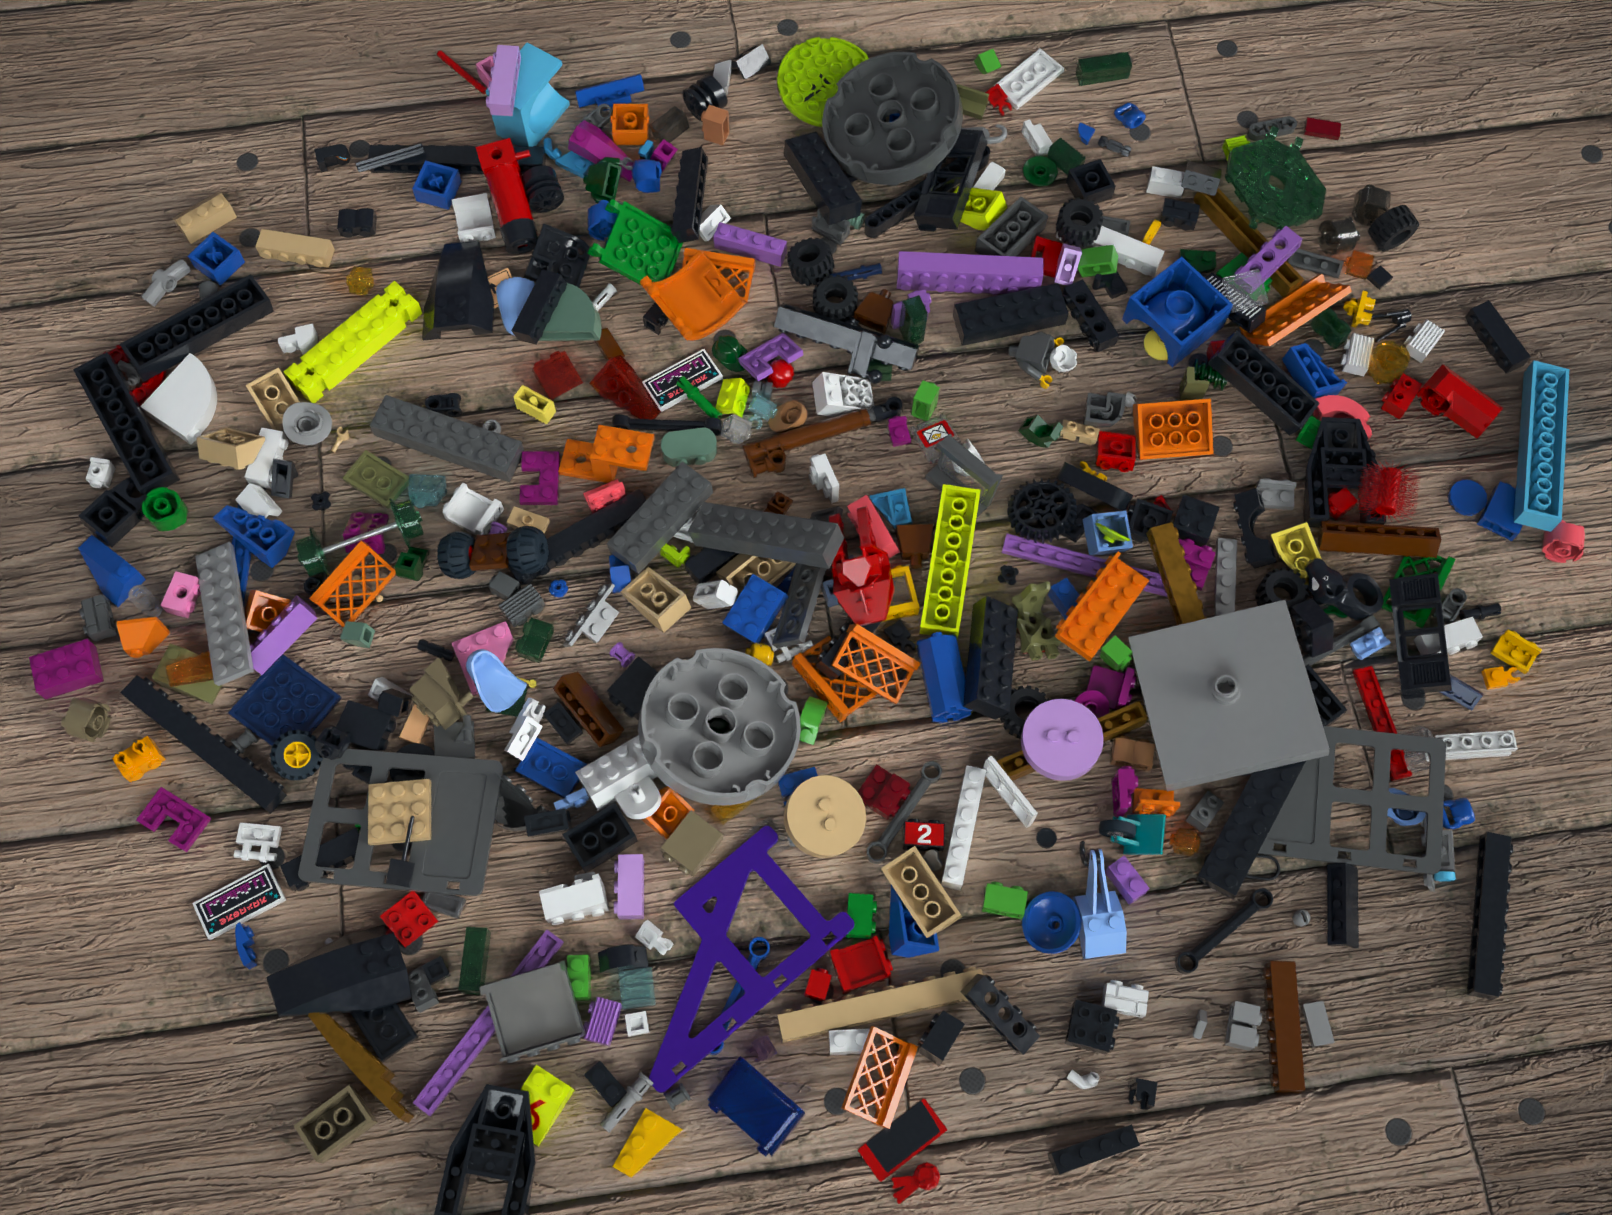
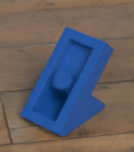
(619, 574)

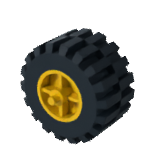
(295, 755)

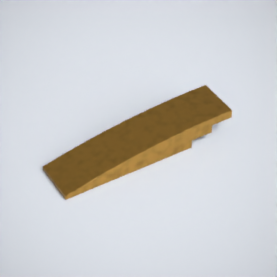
(362, 1064)

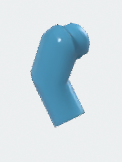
(552, 153)

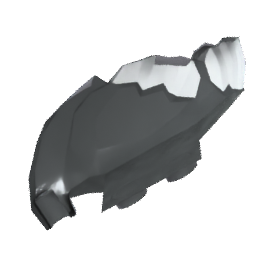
(514, 805)

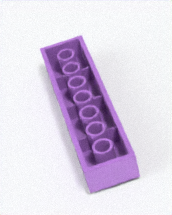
(967, 272)

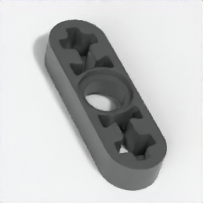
(1279, 123)

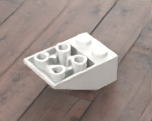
(841, 394)

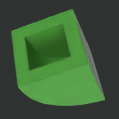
(987, 62)

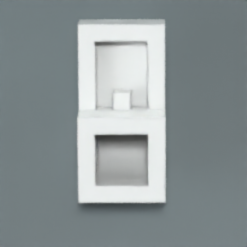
(303, 340)

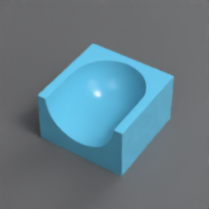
(536, 102)

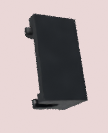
(1144, 1091)

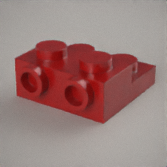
(1116, 451)

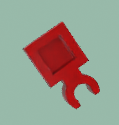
(997, 98)

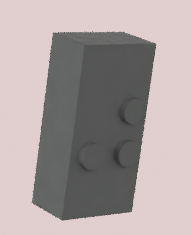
(1012, 230)

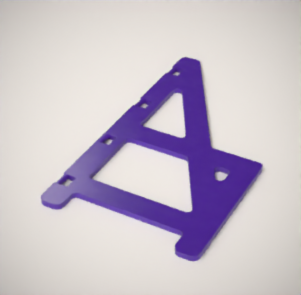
(727, 885)

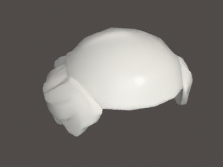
(1063, 358)

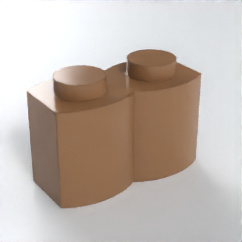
(1132, 753)

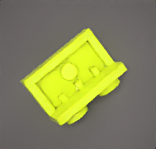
(733, 396)

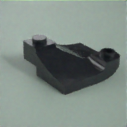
(559, 254)

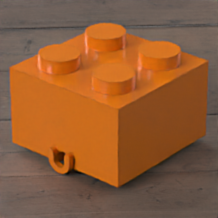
(630, 124)

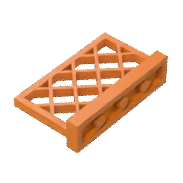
(731, 262)
(344, 571)
(879, 647)
(824, 690)
(895, 1080)

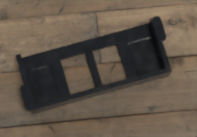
(945, 208)
(1421, 672)

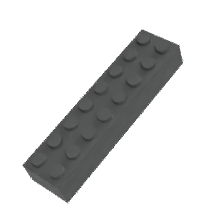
(447, 438)
(766, 534)

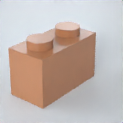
(715, 124)

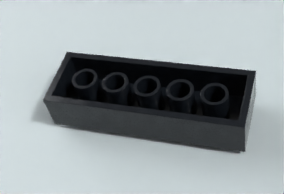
(822, 178)
(1010, 314)
(1263, 383)
(990, 658)

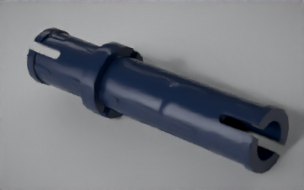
(875, 270)

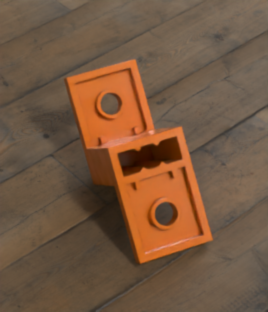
(606, 454)

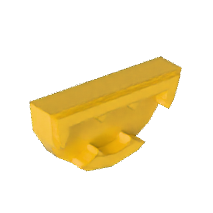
(1153, 229)

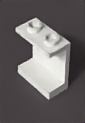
(474, 218)

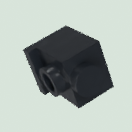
(655, 319)

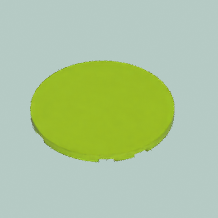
(803, 67)

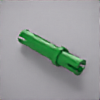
(694, 394)

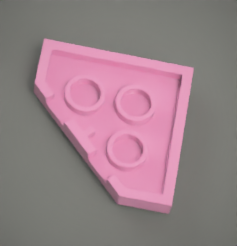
(494, 639)

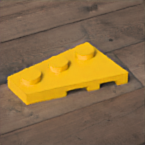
(646, 1140)

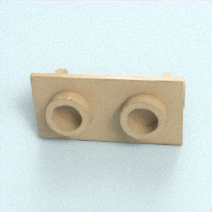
(1087, 434)

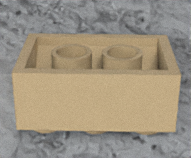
(205, 217)
(229, 447)

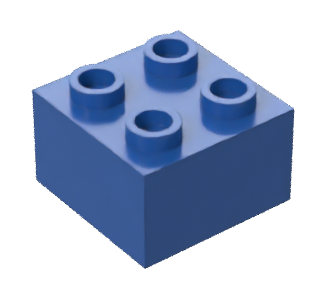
(437, 185)
(216, 258)

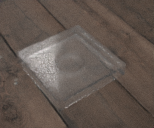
(1245, 290)

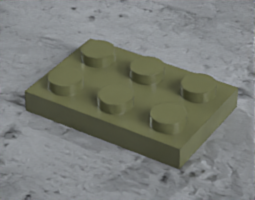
(376, 479)

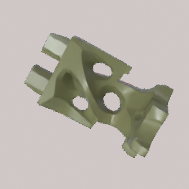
(1032, 636)

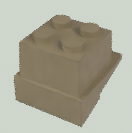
(439, 696)

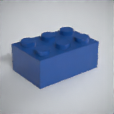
(755, 609)

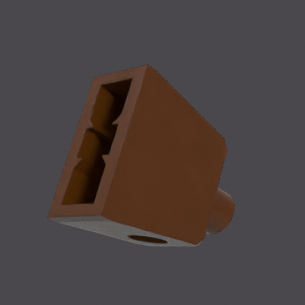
(875, 311)
(914, 543)

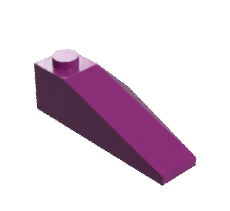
(595, 145)

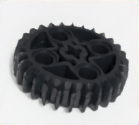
(1042, 510)

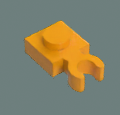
(1498, 678)

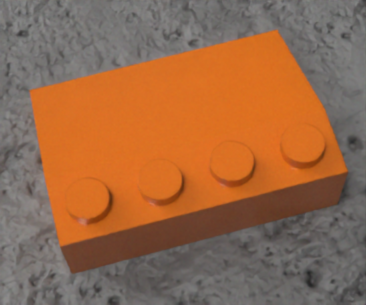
(1173, 428)

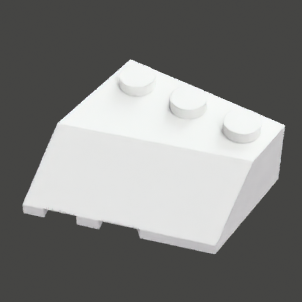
(574, 901)

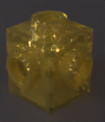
(360, 280)

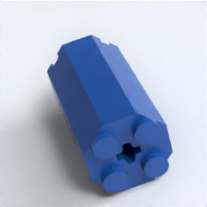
(943, 677)

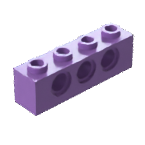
(1287, 239)

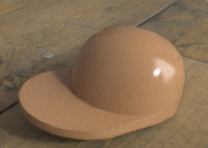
(789, 415)

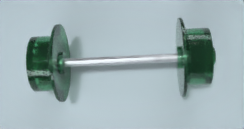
(313, 554)

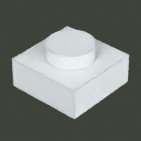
(637, 1023)

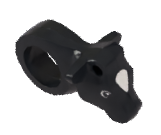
(1333, 589)

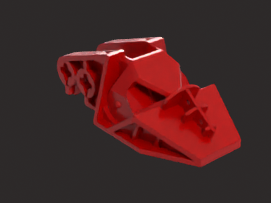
(864, 582)

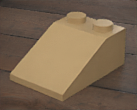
(273, 396)
(656, 599)

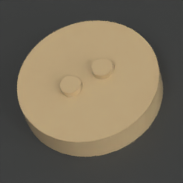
(824, 816)

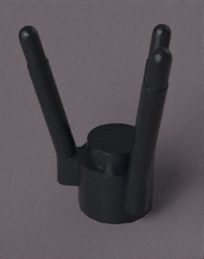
(1399, 317)

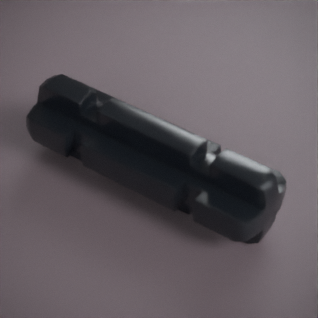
(1114, 146)
(435, 650)

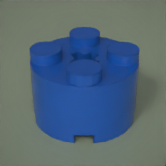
(600, 220)

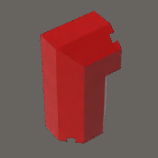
(1458, 401)

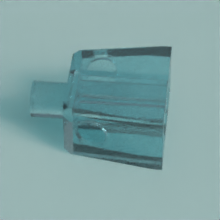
(426, 489)

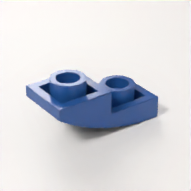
(244, 940)

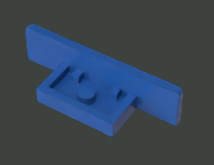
(611, 92)

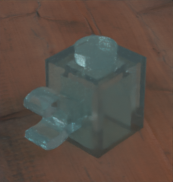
(762, 408)

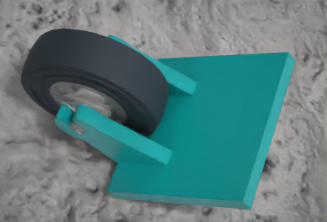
(1137, 833)

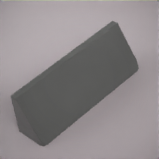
(1316, 263)

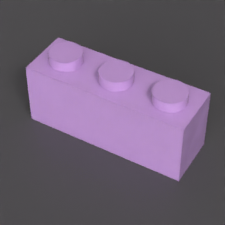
(629, 886)

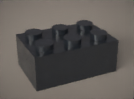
(600, 837)

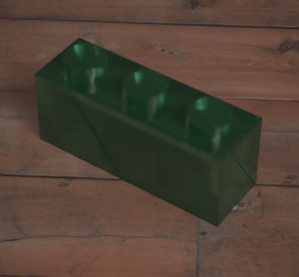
(1103, 68)
(913, 320)
(474, 960)

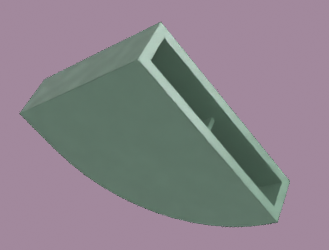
(573, 318)

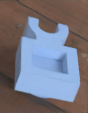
(572, 800)

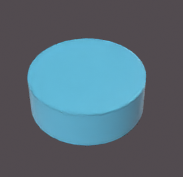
(1445, 876)

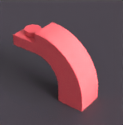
(1342, 407)

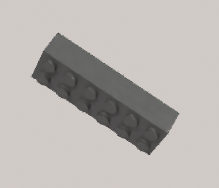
(660, 517)

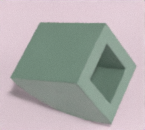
(357, 634)

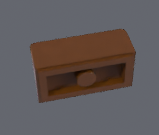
(608, 345)

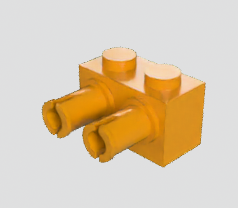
(138, 759)

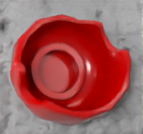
(782, 373)

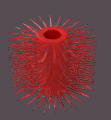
(1389, 491)

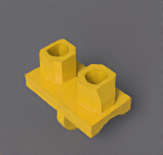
(1358, 307)

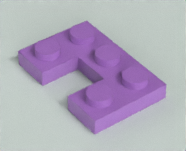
(756, 360)

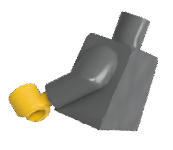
(1034, 355)

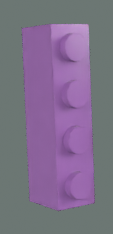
(750, 244)

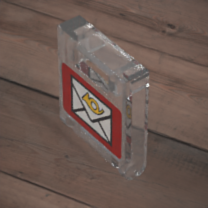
(932, 432)

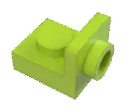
(672, 554)

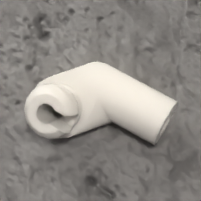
(1085, 1081)

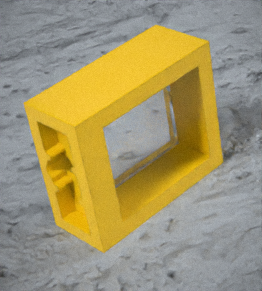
(904, 599)

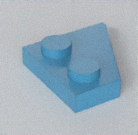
(574, 163)
(893, 507)

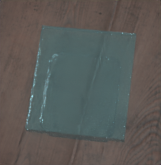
(637, 988)

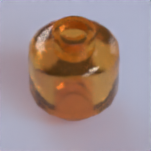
(1185, 842)

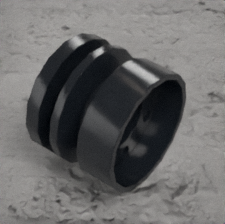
(704, 93)
(542, 189)

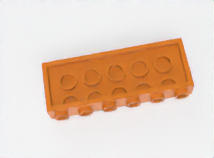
(1296, 310)
(1100, 607)

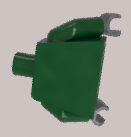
(604, 178)

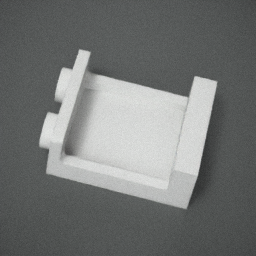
(472, 510)

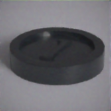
(1046, 838)

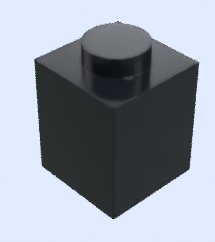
(394, 702)

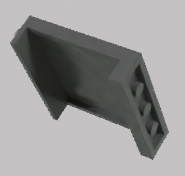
(534, 1011)

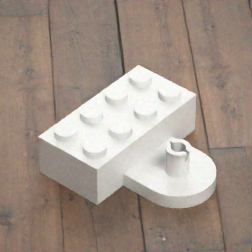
(624, 778)

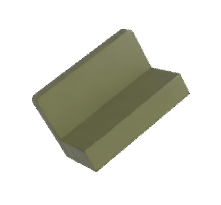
(973, 101)
(1192, 388)

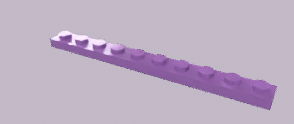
(1070, 560)
(479, 1033)

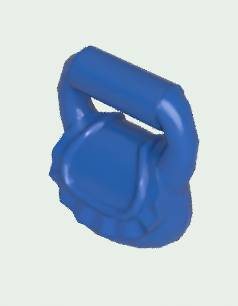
(1131, 118)
(1461, 812)

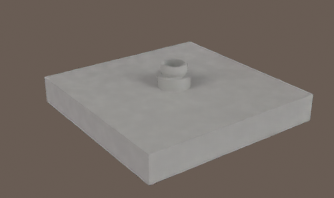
(1228, 696)

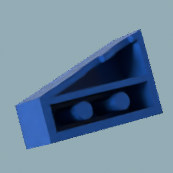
(1311, 373)

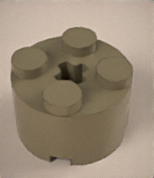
(86, 719)

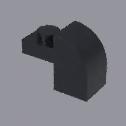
(622, 958)

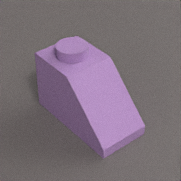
(1067, 264)

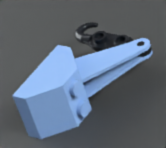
(1101, 913)

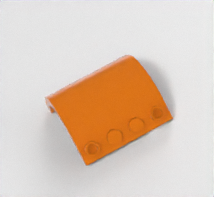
(695, 298)

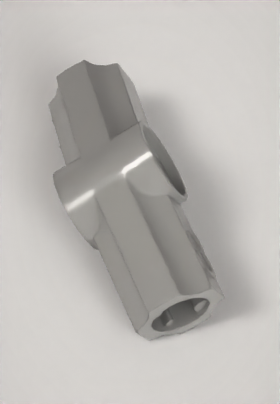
(165, 281)

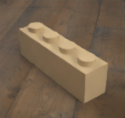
(295, 248)

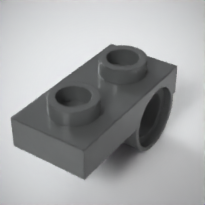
(1204, 811)
(421, 990)

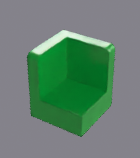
(1309, 432)

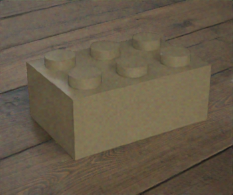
(335, 1124)

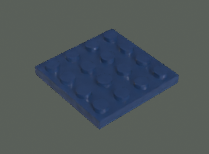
(284, 701)

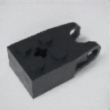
(114, 513)

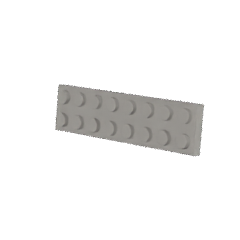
(224, 614)

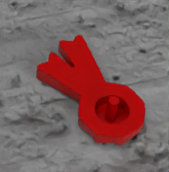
(925, 1177)

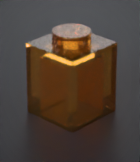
(1358, 264)

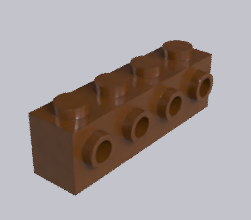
(588, 709)

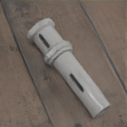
(633, 1094)

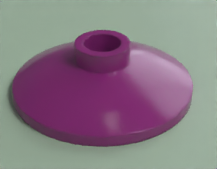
(1098, 702)

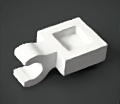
(651, 937)

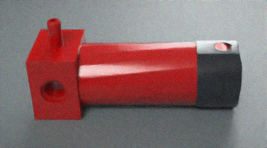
(508, 194)

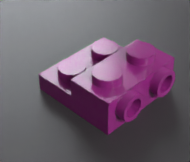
(1199, 559)
(1123, 786)

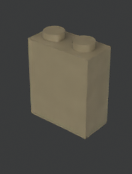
(691, 844)

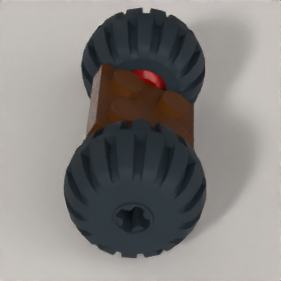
(523, 548)

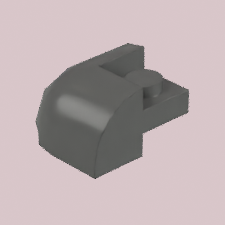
(1103, 409)

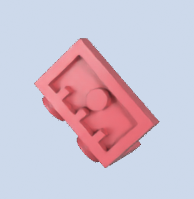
(604, 495)

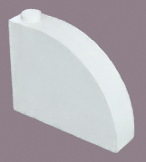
(184, 400)

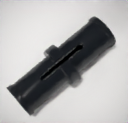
(1480, 612)

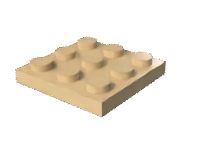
(391, 808)

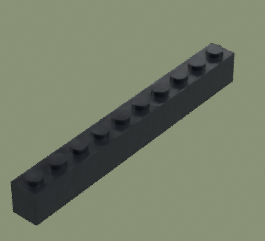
(458, 157)
(204, 744)

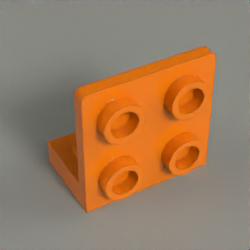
(1154, 802)

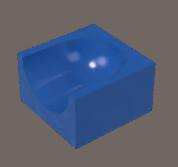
(1179, 309)

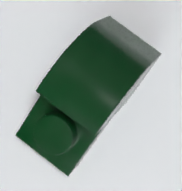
(1040, 432)
(411, 564)

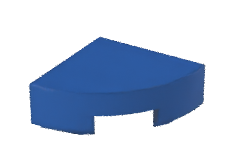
(1085, 132)

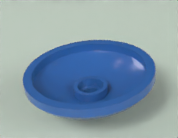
(1041, 918)

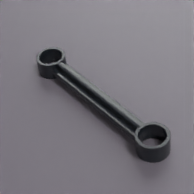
(625, 422)
(1224, 930)

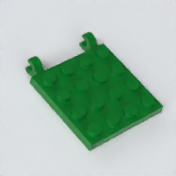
(637, 245)

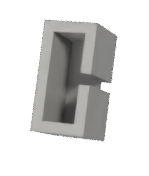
(1242, 1026)

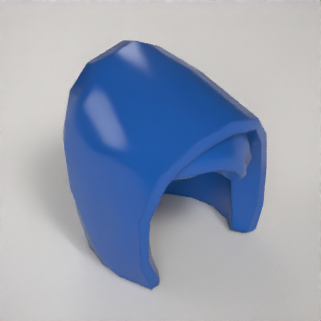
(647, 175)

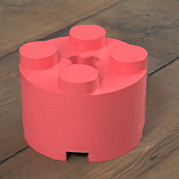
(1564, 542)

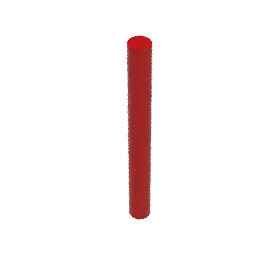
(462, 72)

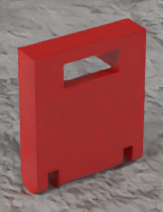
(1050, 254)

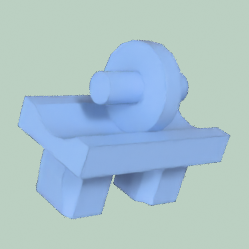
(1369, 643)

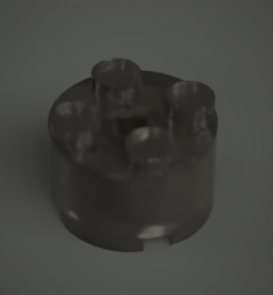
(1370, 204)
(1338, 235)

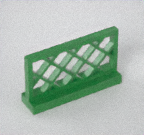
(1443, 573)

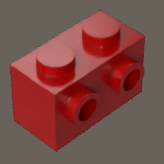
(1401, 396)

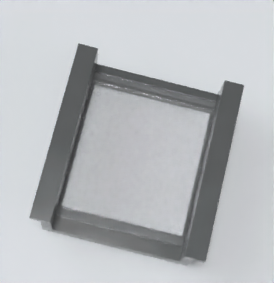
(963, 469)

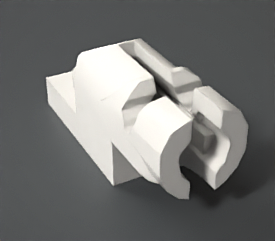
(525, 729)

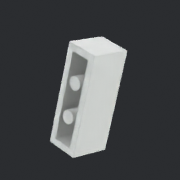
(273, 448)
(1458, 635)

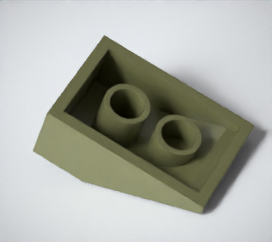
(203, 691)

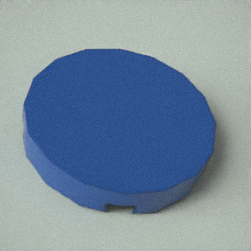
(1467, 497)

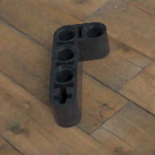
(1094, 486)

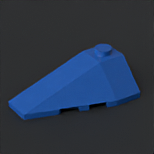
(262, 537)
(110, 570)
(905, 934)

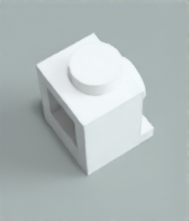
(100, 473)

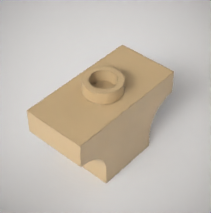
(525, 518)

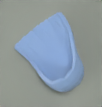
(511, 298)
(493, 681)

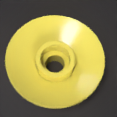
(1154, 346)

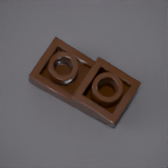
(779, 504)

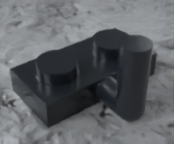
(1112, 283)

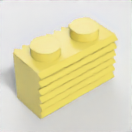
(534, 404)

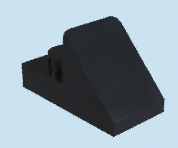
(282, 478)

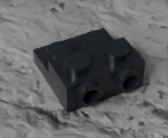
(1145, 516)

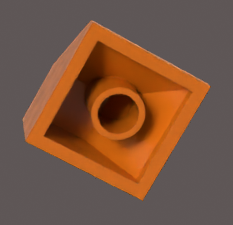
(262, 609)
(141, 635)
(669, 814)

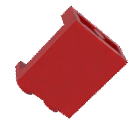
(861, 964)

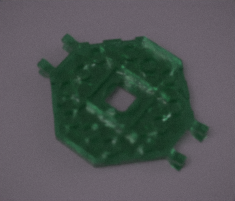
(1250, 171)

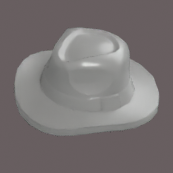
(306, 423)

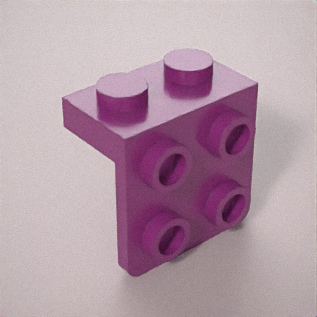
(362, 523)
(1113, 685)

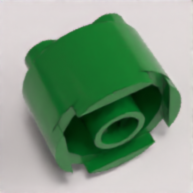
(165, 509)

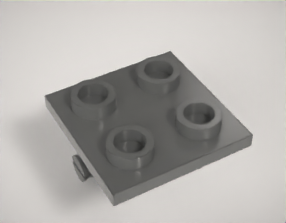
(456, 740)

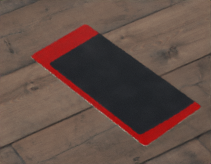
(903, 1140)

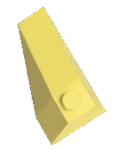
(1296, 548)

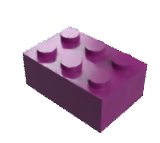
(66, 669)

